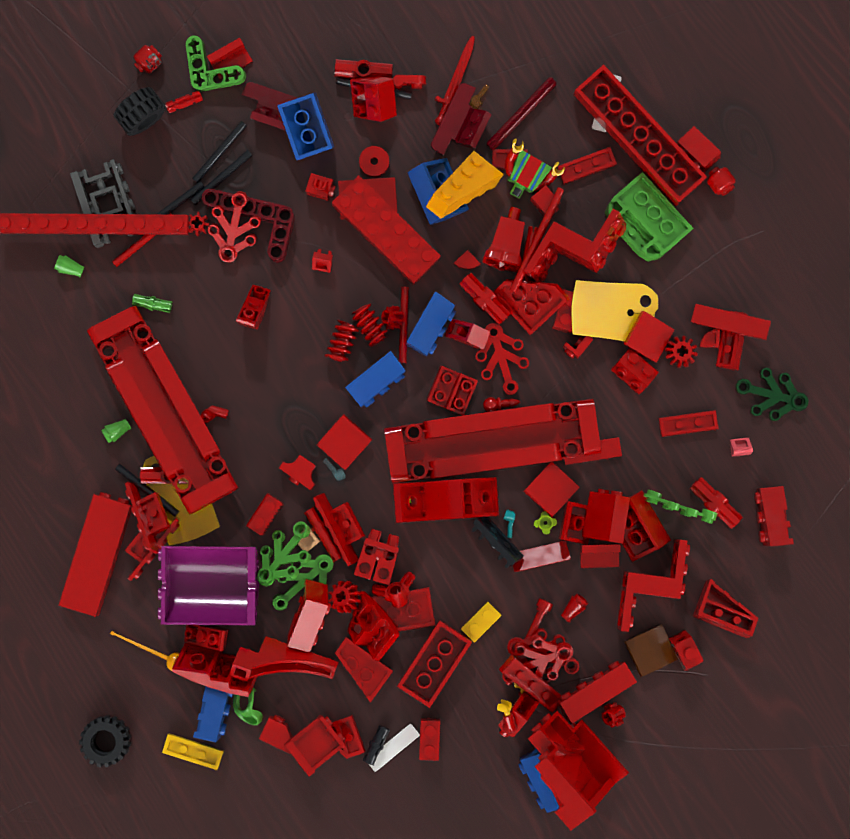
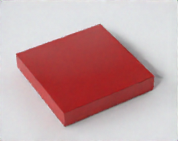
(649, 336)

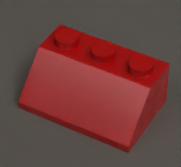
(643, 528)

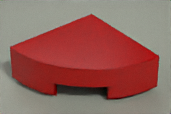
(467, 261)
(711, 339)

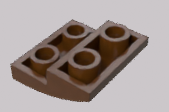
(651, 650)

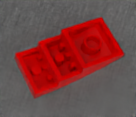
(210, 669)

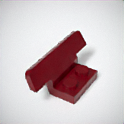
(267, 108)
(460, 122)

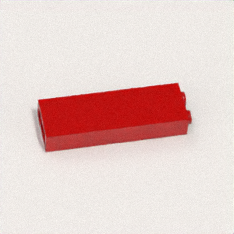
(96, 554)

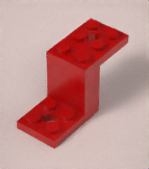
(575, 247)
(446, 499)
(653, 584)

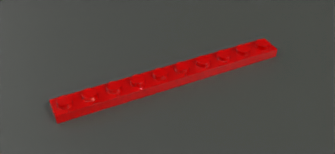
(94, 224)

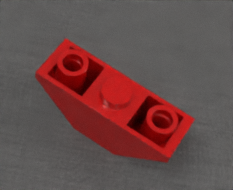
(254, 307)
(206, 636)

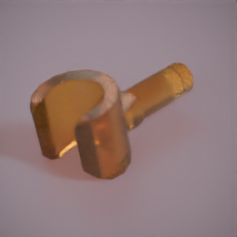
(475, 101)

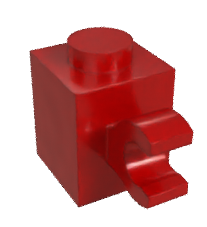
(320, 187)

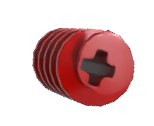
(369, 325)
(342, 341)

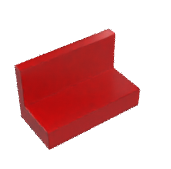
(230, 55)
(599, 555)

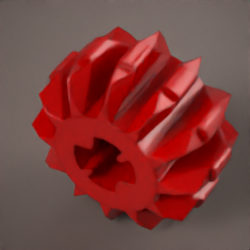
(688, 351)
(339, 603)

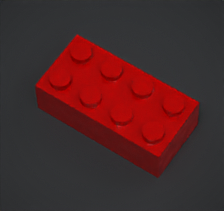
(434, 663)

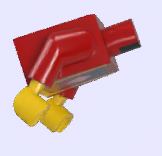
(516, 715)

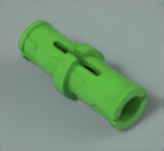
(152, 303)

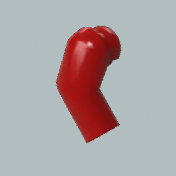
(212, 412)

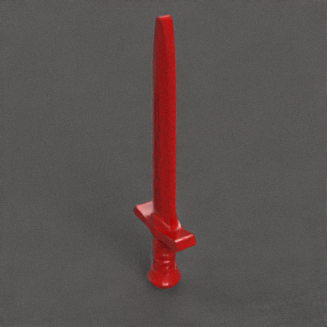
(456, 79)

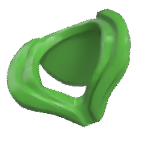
(248, 715)

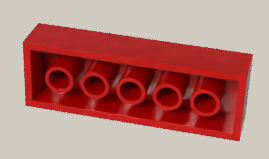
(386, 230)

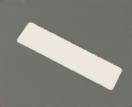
(395, 746)

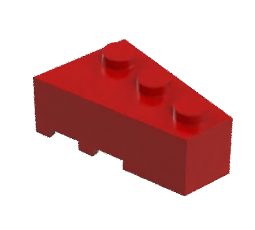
(772, 516)
(723, 611)

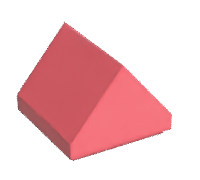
(741, 447)

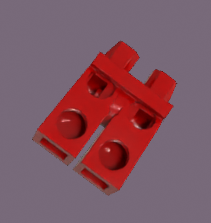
(375, 551)

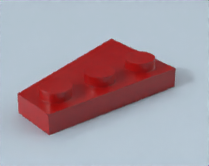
(367, 673)

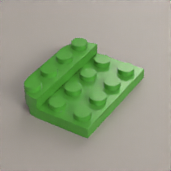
(650, 219)

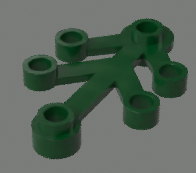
(775, 395)

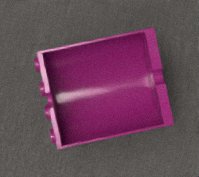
(208, 585)

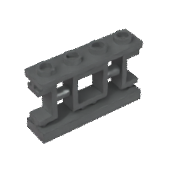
(93, 207)

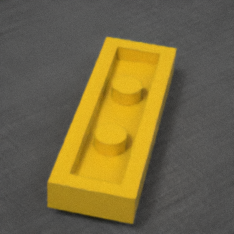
(193, 751)

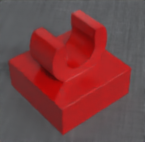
(322, 261)

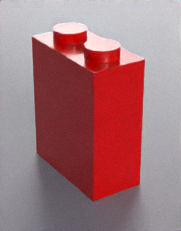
(606, 516)

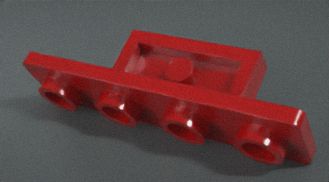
(149, 514)
(342, 526)
(139, 552)

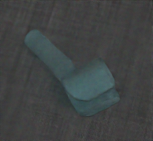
(339, 474)

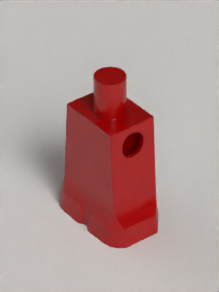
(506, 245)

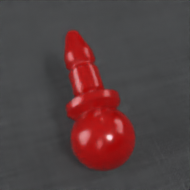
(492, 404)

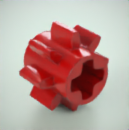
(201, 228)
(393, 317)
(613, 715)

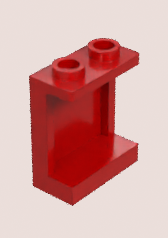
(315, 744)

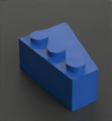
(212, 715)

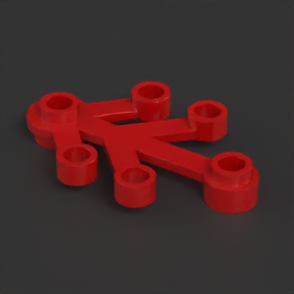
(232, 229)
(501, 355)
(528, 641)
(541, 660)

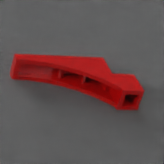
(277, 657)

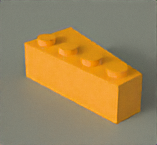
(464, 184)

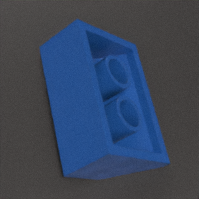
(306, 126)
(426, 180)
(431, 325)
(376, 380)
(546, 796)

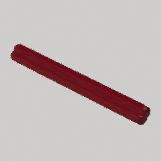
(521, 113)

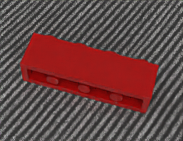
(596, 692)

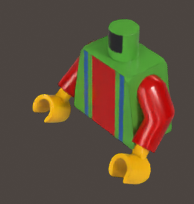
(527, 171)

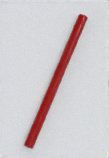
(537, 239)

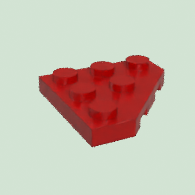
(532, 303)

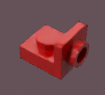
(581, 345)

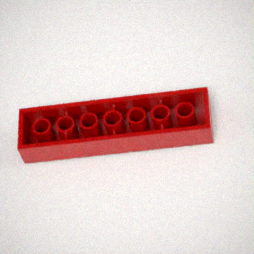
(639, 135)

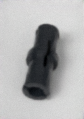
(376, 745)

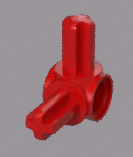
(395, 592)

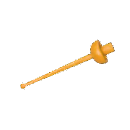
(171, 659)

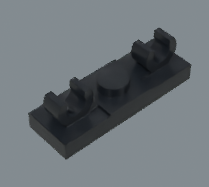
(497, 540)

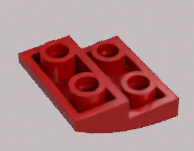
(452, 390)
(344, 442)
(551, 489)

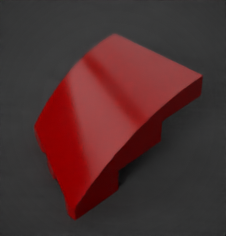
(372, 627)

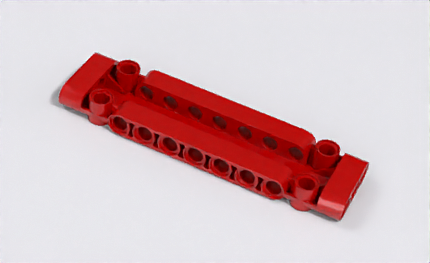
(162, 409)
(492, 440)

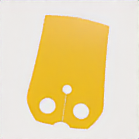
(602, 308)
(191, 525)

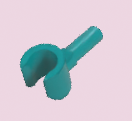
(509, 516)

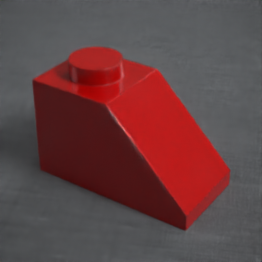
(467, 333)
(276, 732)

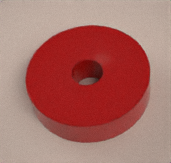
(378, 169)

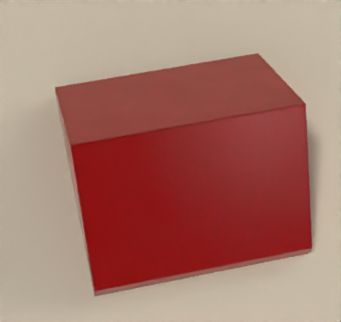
(573, 523)

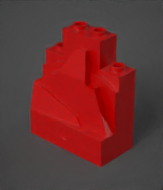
(574, 766)

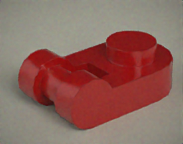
(414, 81)

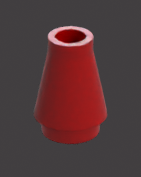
(574, 607)

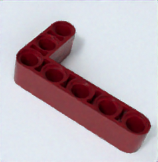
(258, 206)

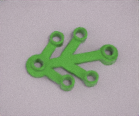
(655, 497)
(282, 556)
(317, 569)

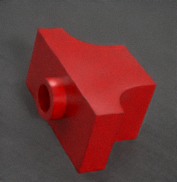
(300, 471)

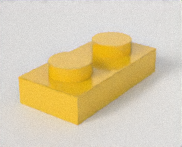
(481, 622)

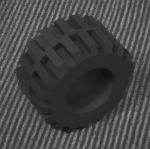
(139, 111)
(90, 747)

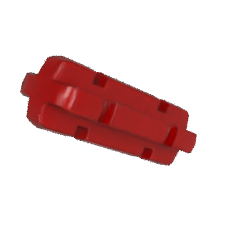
(184, 101)

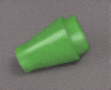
(68, 266)
(115, 430)

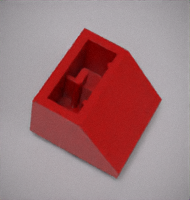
(373, 98)

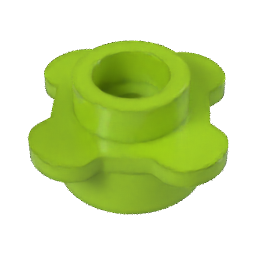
(540, 523)

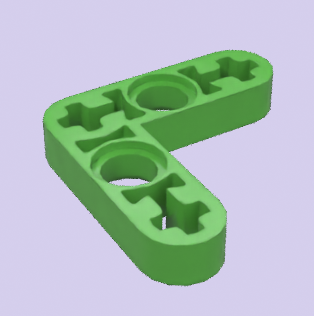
(208, 76)

